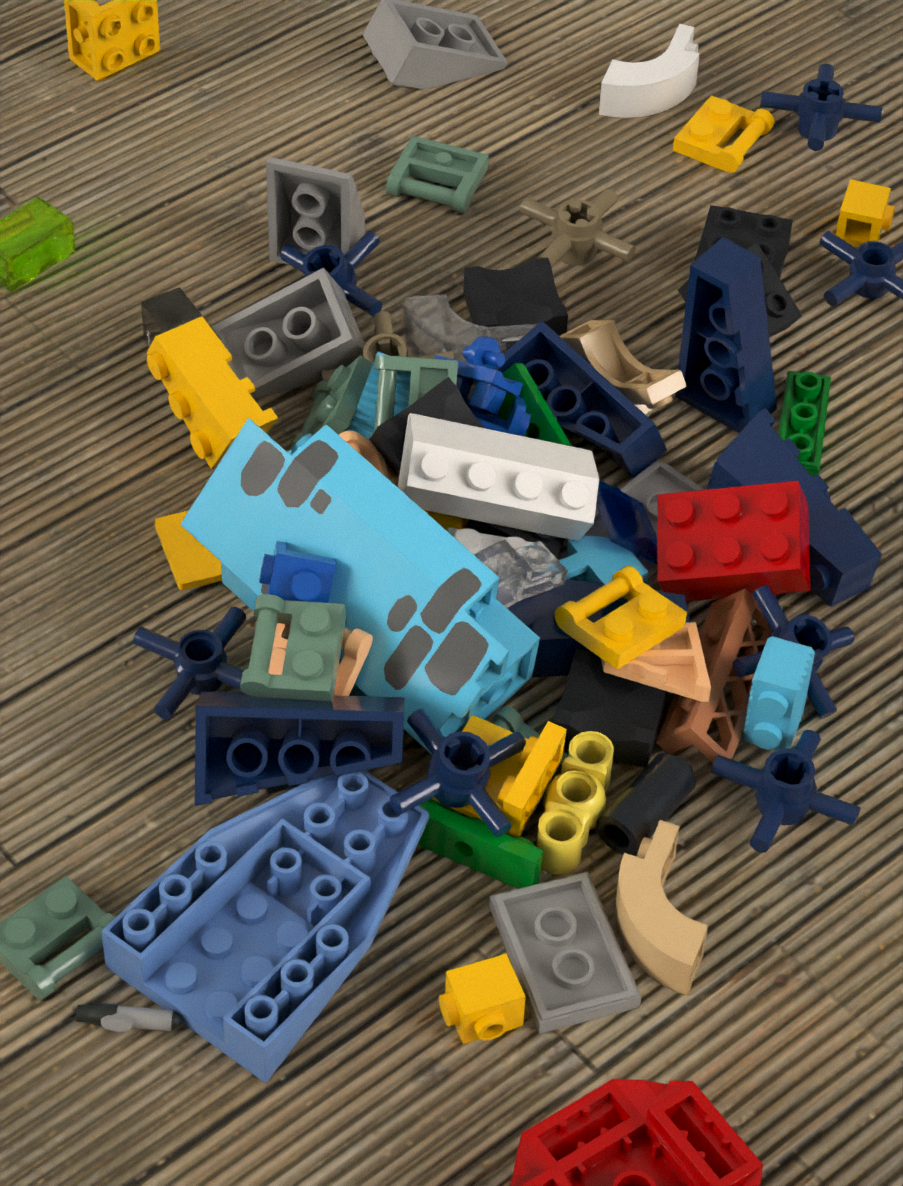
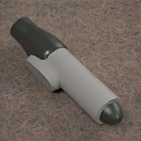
(124, 1018)

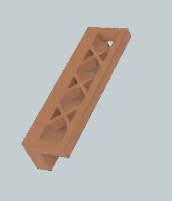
(721, 637)

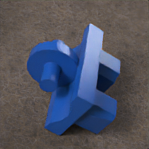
(479, 370)

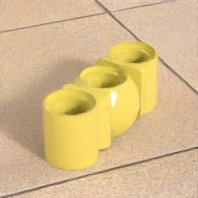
(575, 801)

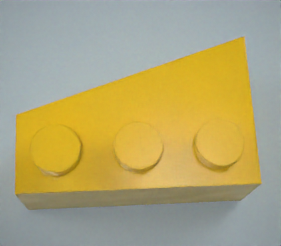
(205, 388)

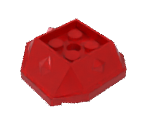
(636, 1137)

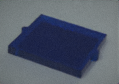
(626, 522)

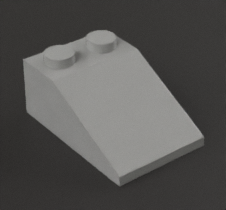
(430, 45)
(311, 208)
(292, 335)

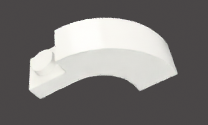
(651, 85)

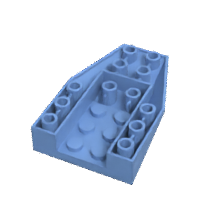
(268, 915)

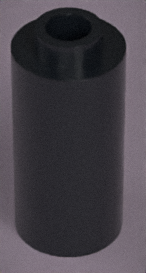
(646, 802)

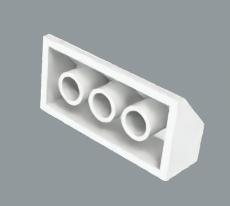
(499, 477)

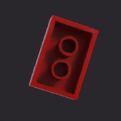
(733, 540)

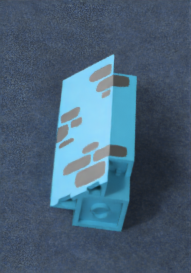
(396, 570)

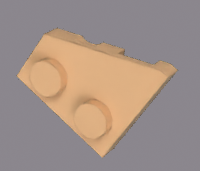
(671, 665)

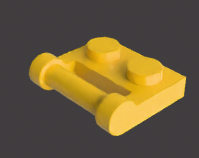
(714, 126)
(629, 628)

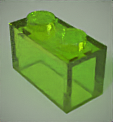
(33, 242)

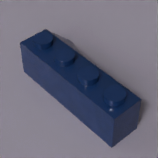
(587, 400)
(839, 549)
(274, 742)

